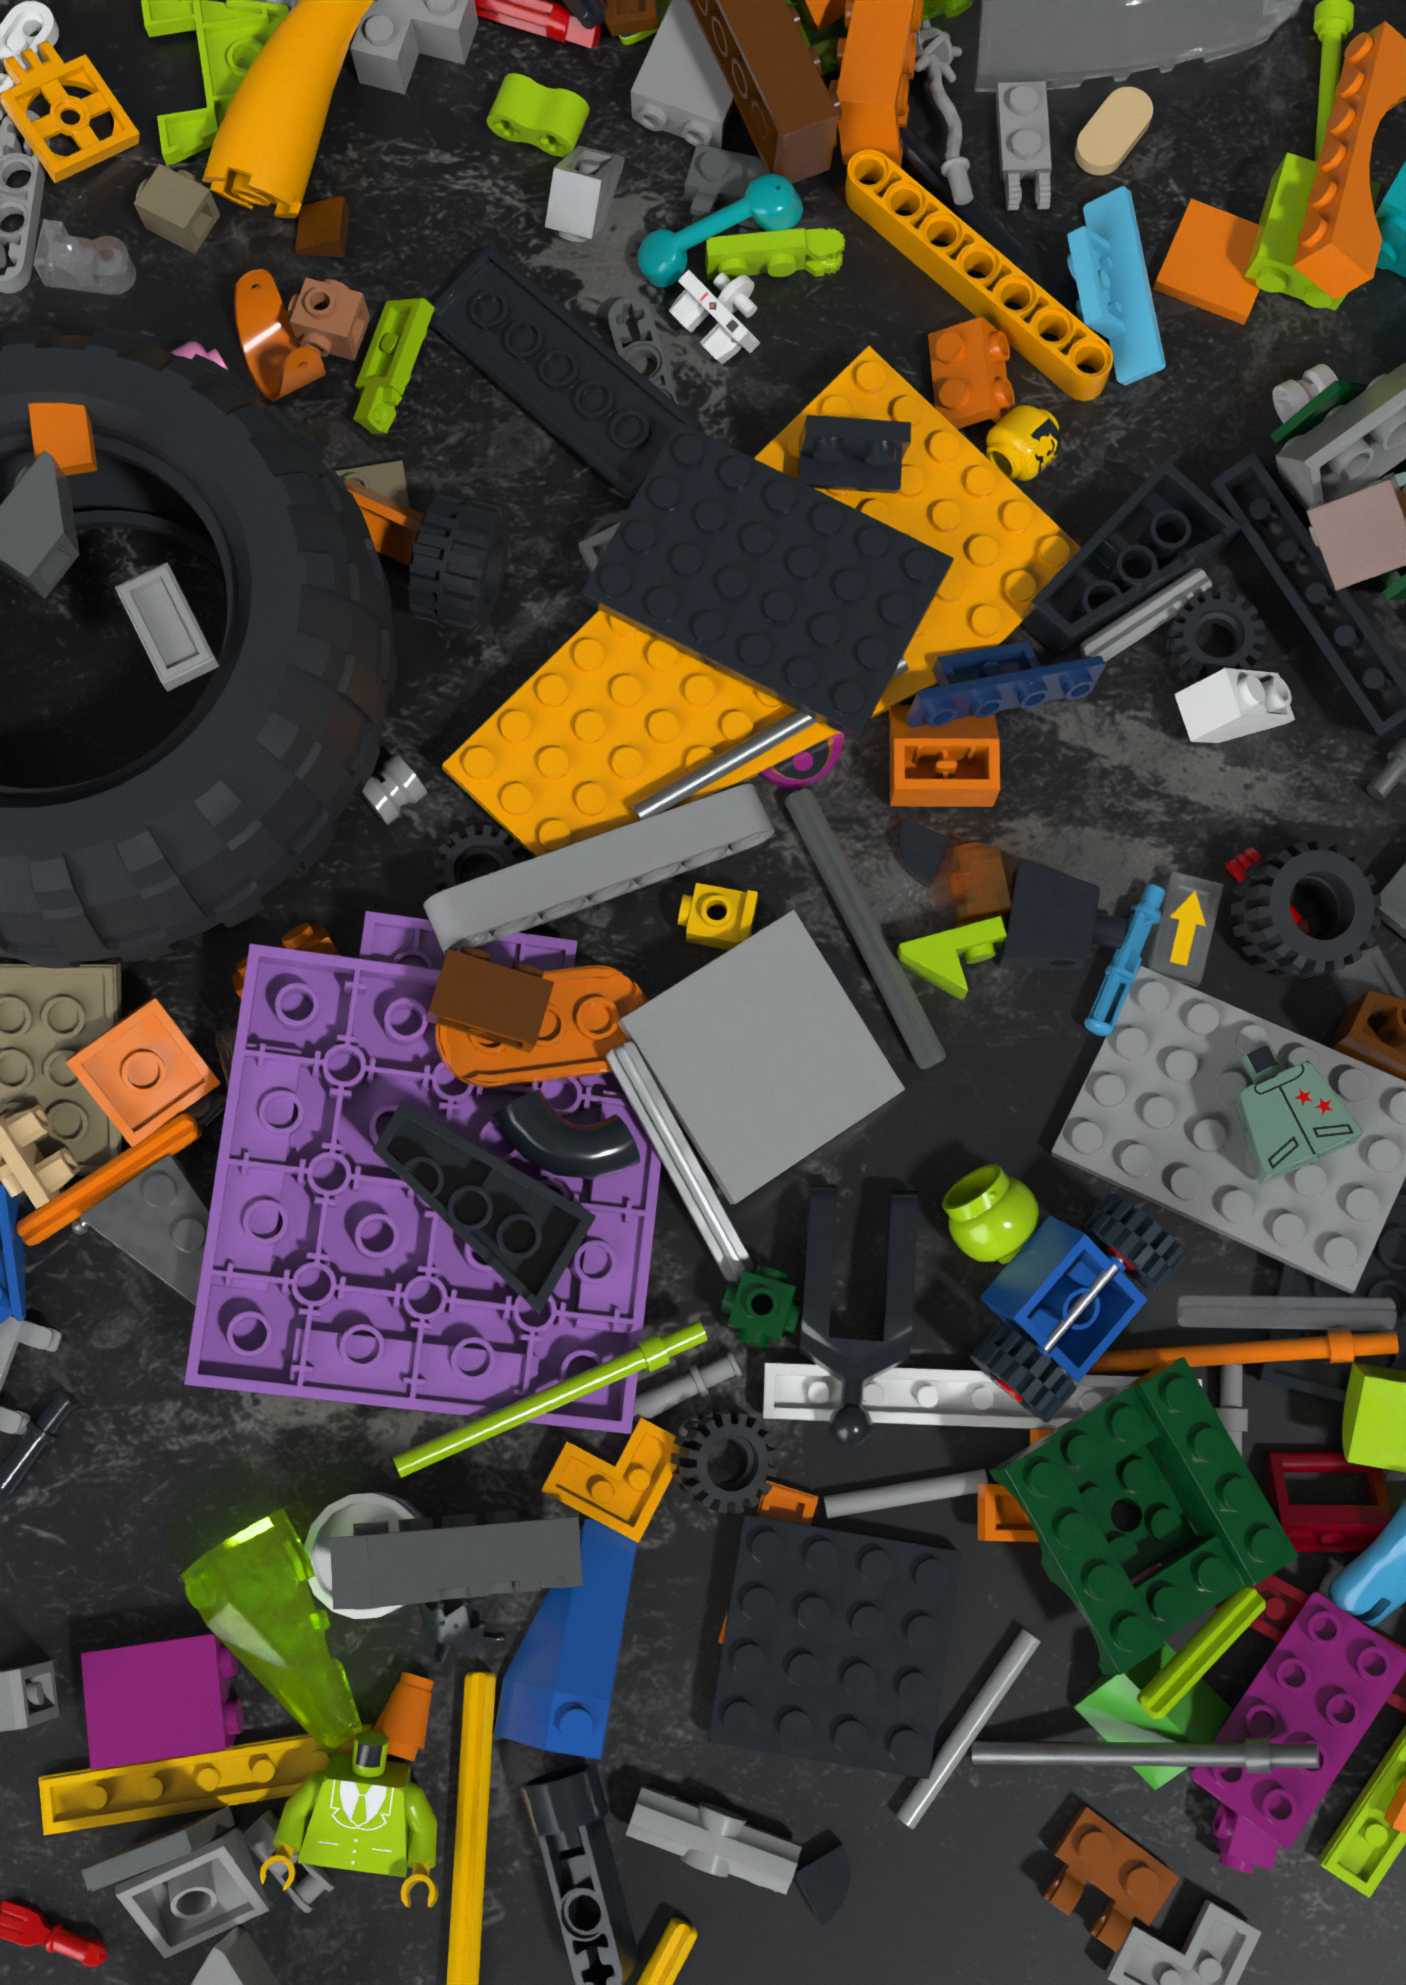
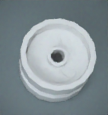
(338, 1521)

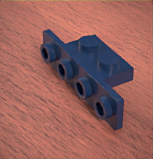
(999, 680)

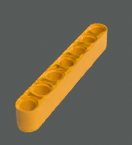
(981, 296)

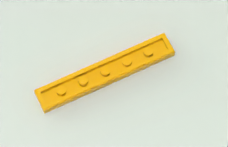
(182, 1783)

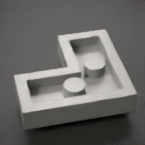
(1210, 1956)

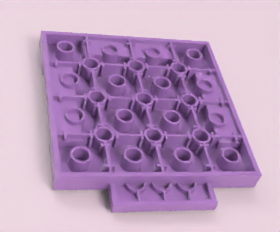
(333, 1269)

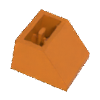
(943, 763)

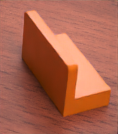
(388, 521)

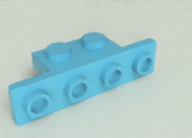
(1115, 285)

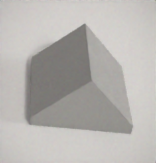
(195, 1894)

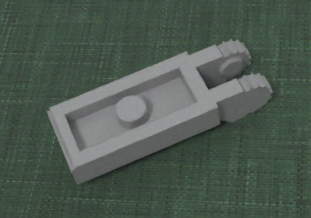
(1024, 140)

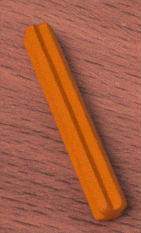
(108, 1179)

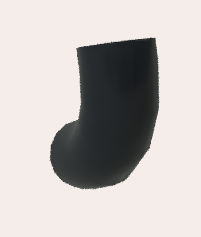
(566, 1147)

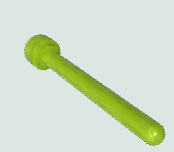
(1332, 23)

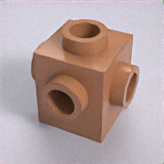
(329, 318)

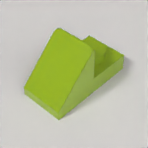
(938, 955)

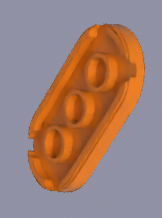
(572, 1037)

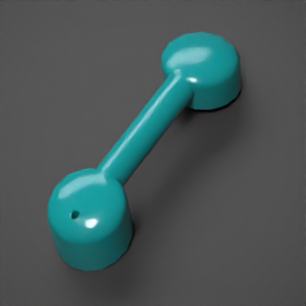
(767, 198)

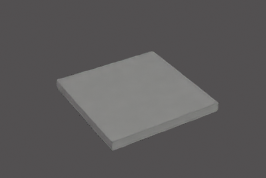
(761, 1056)

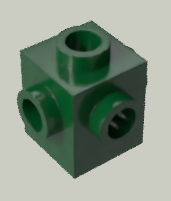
(756, 1328)

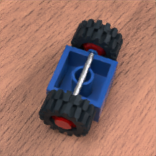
(1071, 1300)

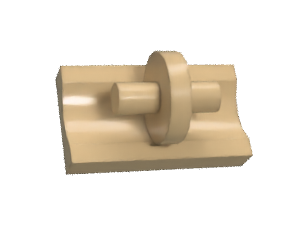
(23, 1163)

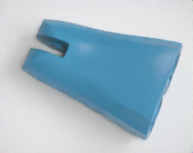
(1376, 1579)

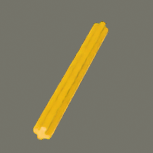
(471, 1829)

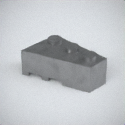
(159, 1223)

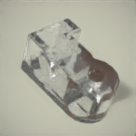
(83, 263)

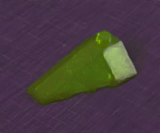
(263, 1612)

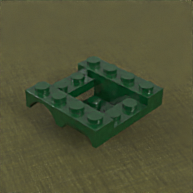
(1183, 1479)

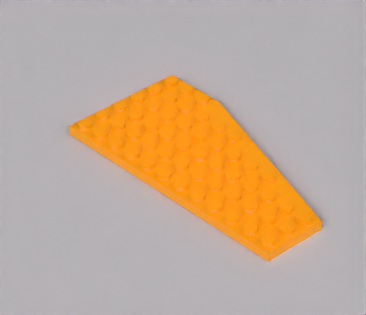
(632, 714)

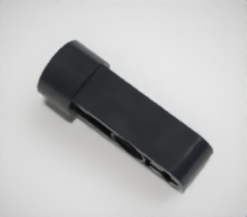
(565, 1813)

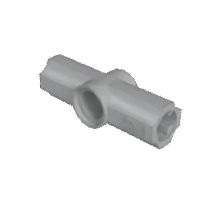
(714, 1839)

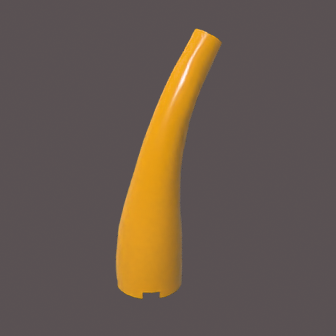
(281, 108)

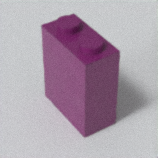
(160, 1700)

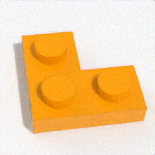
(622, 1494)

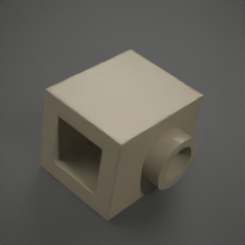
(176, 207)

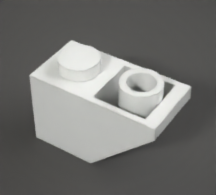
(1234, 705)

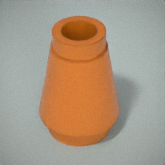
(406, 1716)

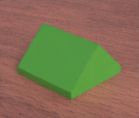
(1116, 1715)

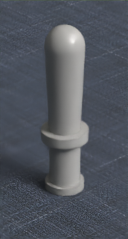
(678, 1390)

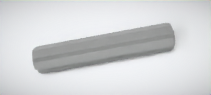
(1145, 616)

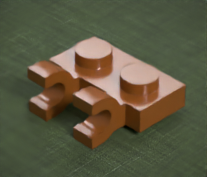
(1115, 1866)

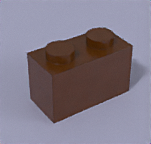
(490, 999)

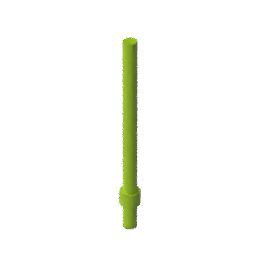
(650, 1354)

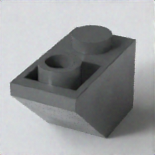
(38, 527)

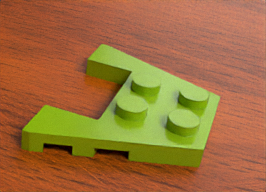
(228, 43)

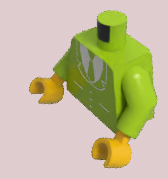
(360, 1819)

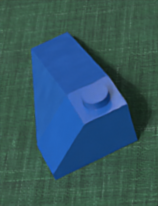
(568, 1662)

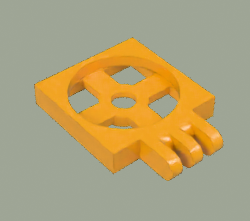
(48, 79)

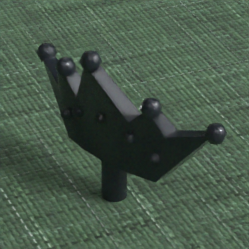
(456, 1630)

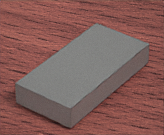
(167, 626)

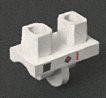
(698, 301)

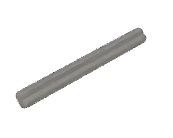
(679, 1160)

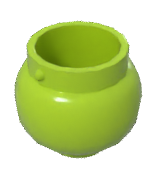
(991, 1214)

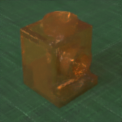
(978, 884)

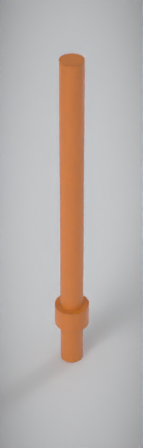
(1338, 1346)

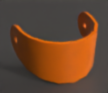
(269, 341)

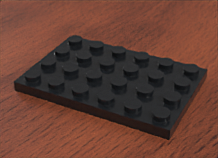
(767, 580)

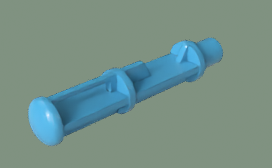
(1125, 963)

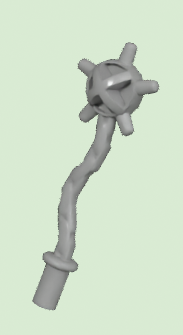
(934, 57)

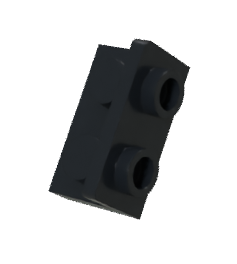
(852, 453)

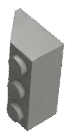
(1350, 445)

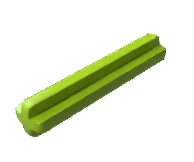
(1200, 1652)

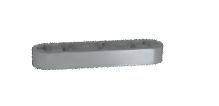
(20, 201)

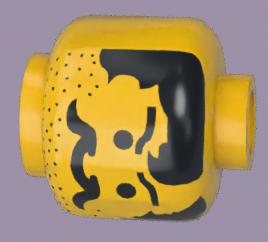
(1023, 442)

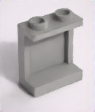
(682, 83)

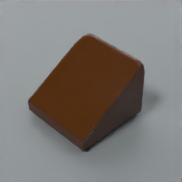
(323, 228)

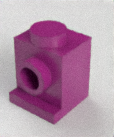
(1241, 1842)

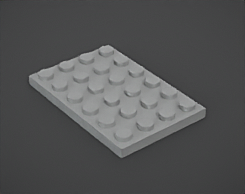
(1168, 1130)

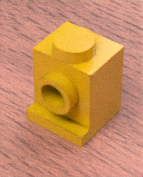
(721, 933)

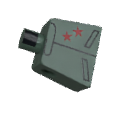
(1290, 1116)

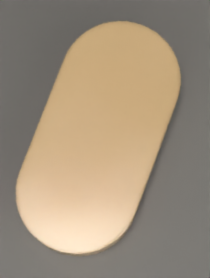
(1113, 130)

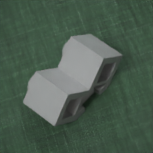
(399, 30)

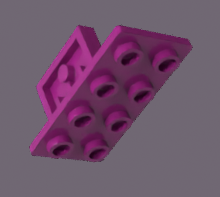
(1313, 1689)

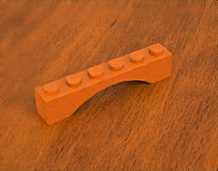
(1340, 228)

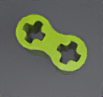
(538, 115)

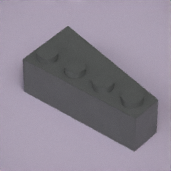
(454, 1560)

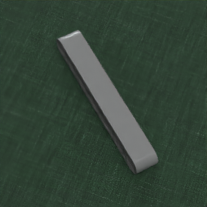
(598, 869)

